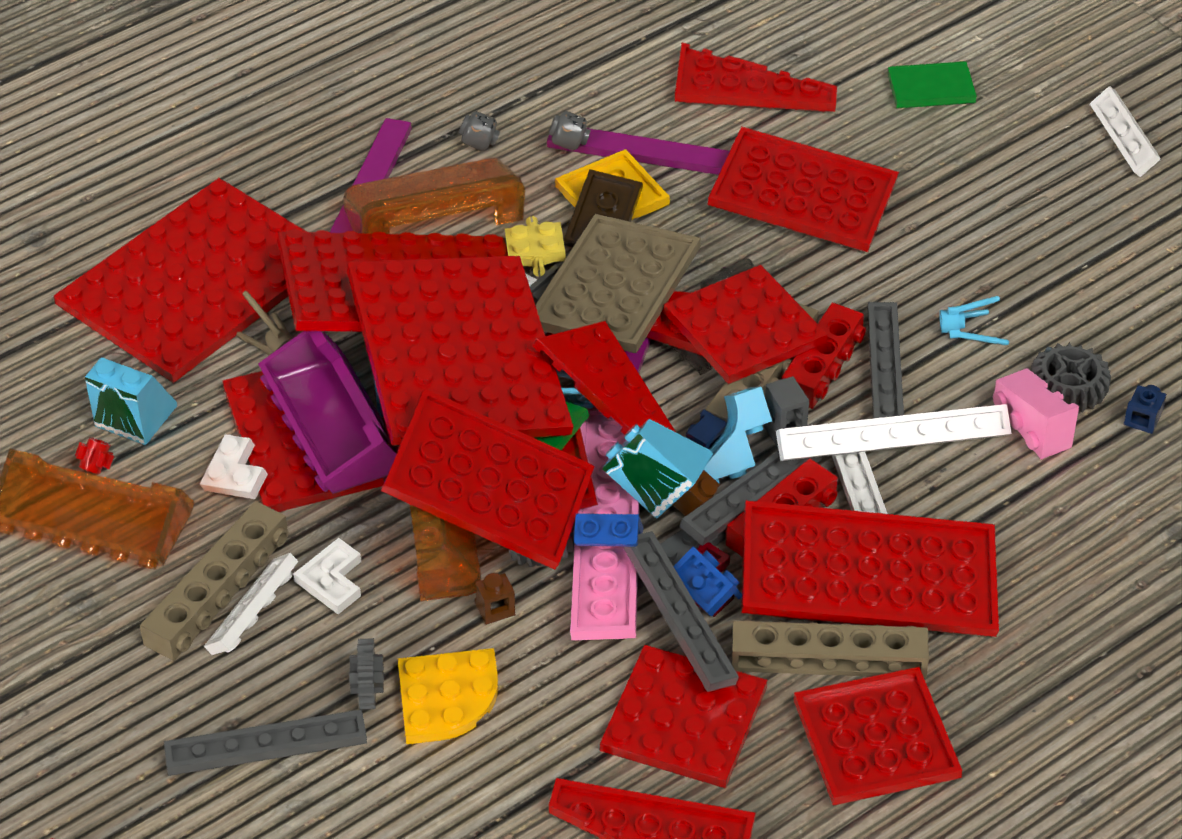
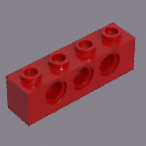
(823, 363)
(805, 486)

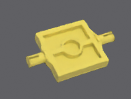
(536, 244)

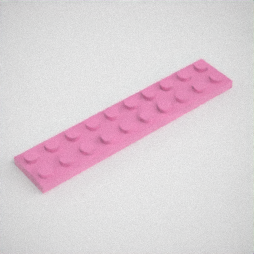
(604, 575)

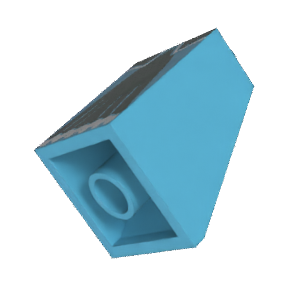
(127, 401)
(656, 465)

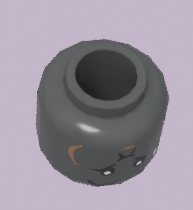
(569, 130)
(479, 131)

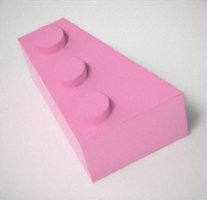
(1037, 413)

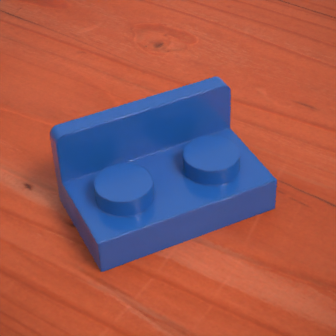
(607, 530)
(705, 582)

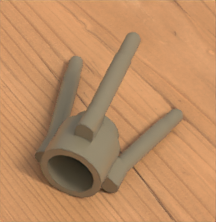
(275, 337)

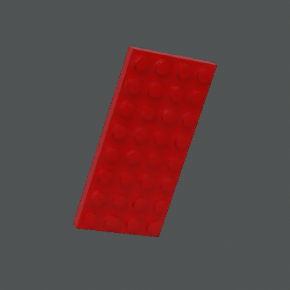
(869, 568)

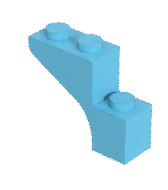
(731, 452)

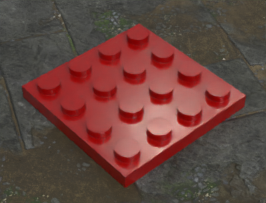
(745, 324)
(678, 725)
(877, 736)

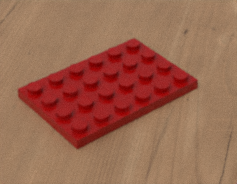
(803, 189)
(289, 477)
(488, 479)

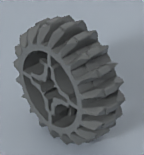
(1070, 371)

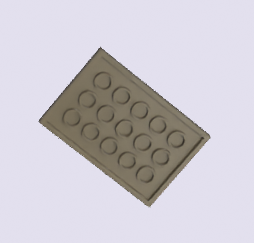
(617, 276)

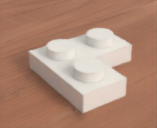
(229, 471)
(325, 576)

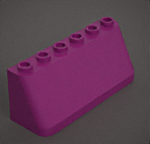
(328, 412)

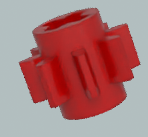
(94, 455)

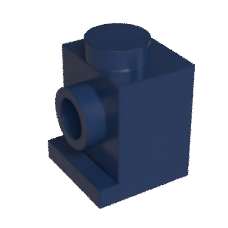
(1148, 401)
(707, 430)

